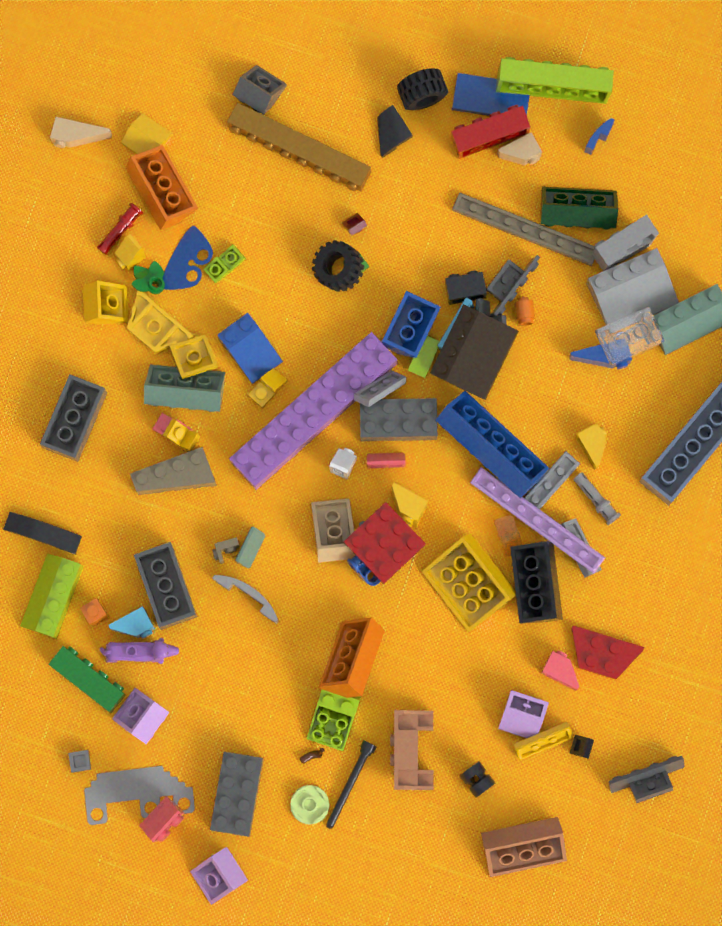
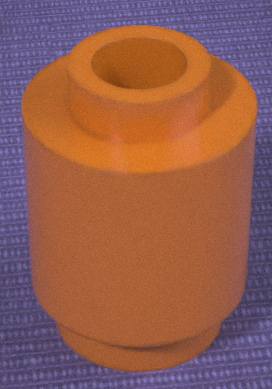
(524, 311)

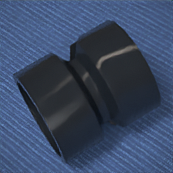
(482, 784)

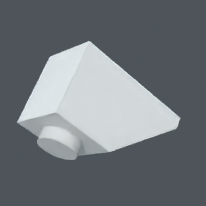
(343, 463)

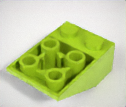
(333, 719)

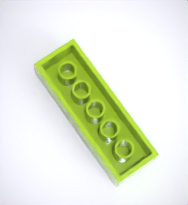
(554, 80)

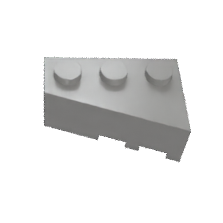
(625, 243)

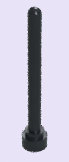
(366, 750)

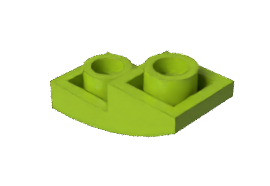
(224, 264)
(425, 357)

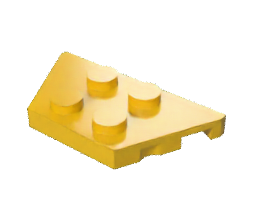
(154, 325)

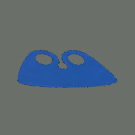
(186, 250)

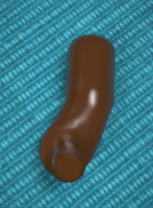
(311, 755)

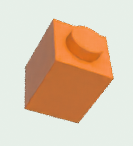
(94, 612)

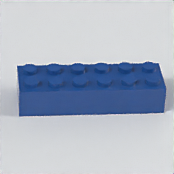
(492, 444)

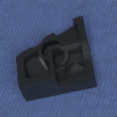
(391, 131)

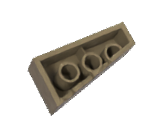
(175, 474)

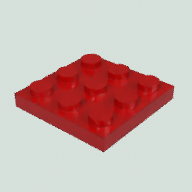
(384, 543)

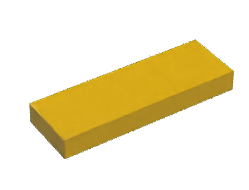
(543, 741)

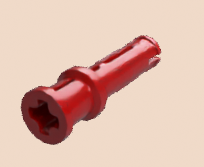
(125, 221)

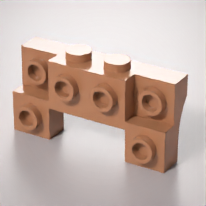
(405, 755)

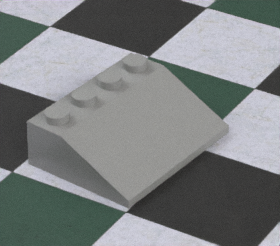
(633, 287)

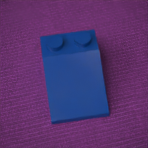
(249, 348)

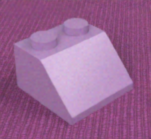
(140, 715)
(219, 875)

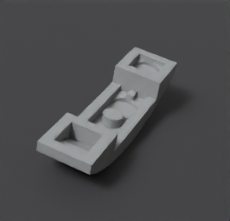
(229, 582)

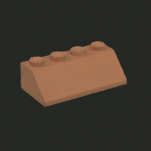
(524, 846)

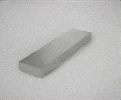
(552, 480)

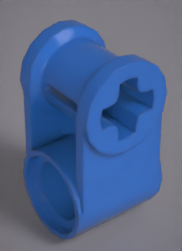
(362, 571)

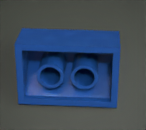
(410, 325)

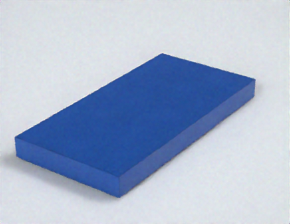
(479, 96)

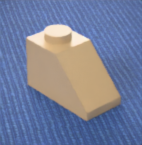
(521, 151)

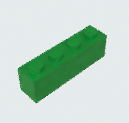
(87, 679)

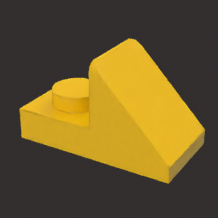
(267, 387)
(181, 435)

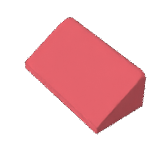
(386, 460)

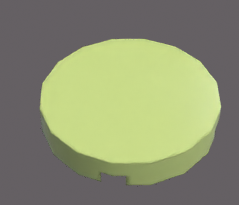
(309, 804)

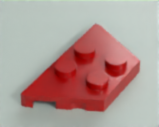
(603, 653)

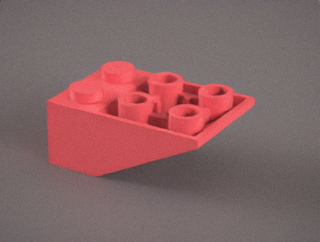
(162, 819)

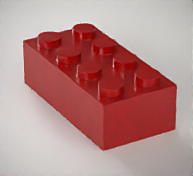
(490, 131)

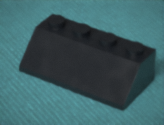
(536, 582)

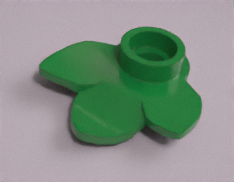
(147, 277)

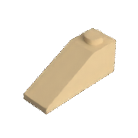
(74, 133)

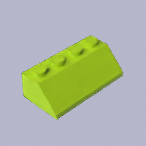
(52, 595)

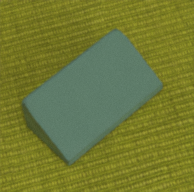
(250, 547)

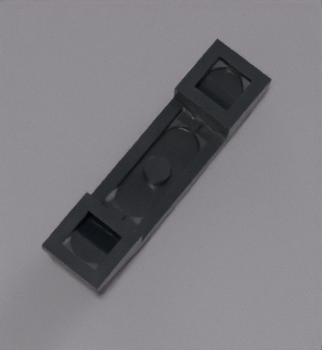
(42, 532)

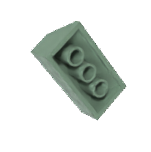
(690, 319)
(167, 388)

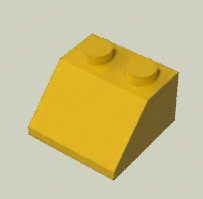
(105, 303)
(408, 505)

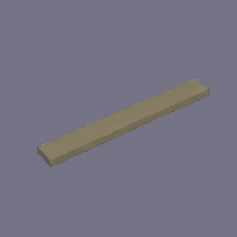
(524, 229)

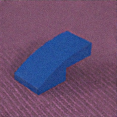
(601, 133)

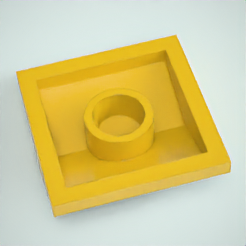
(145, 135)
(193, 356)

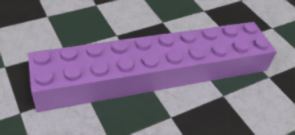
(312, 411)

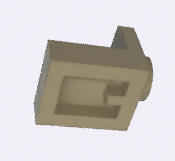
(227, 546)

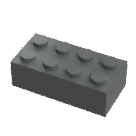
(73, 418)
(399, 420)
(165, 585)
(236, 794)

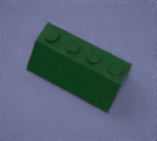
(579, 207)

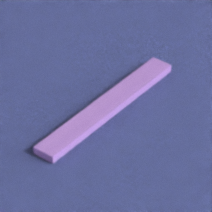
(538, 520)

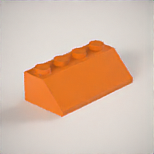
(161, 187)
(352, 657)

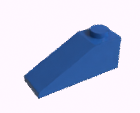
(596, 356)

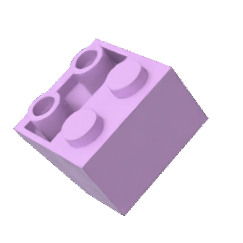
(523, 715)

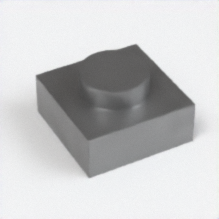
(79, 761)

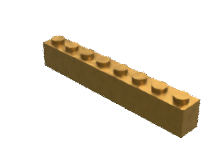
(298, 147)

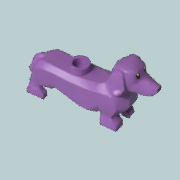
(139, 651)

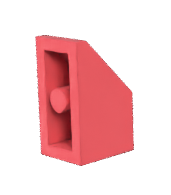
(561, 670)

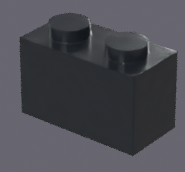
(465, 286)

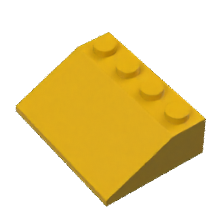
(469, 582)

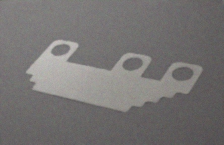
(134, 784)

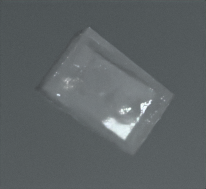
(630, 336)

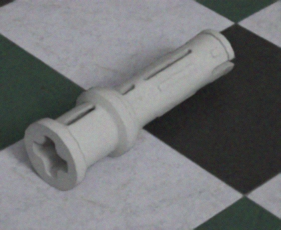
(602, 506)

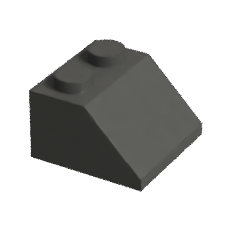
(259, 89)

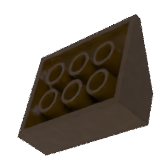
(474, 352)

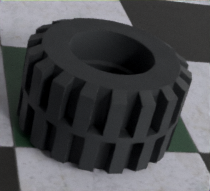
(422, 89)
(326, 259)

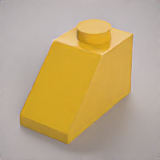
(129, 253)
(593, 442)

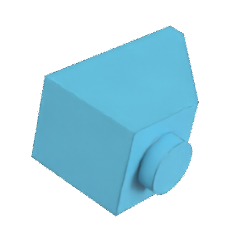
(134, 624)

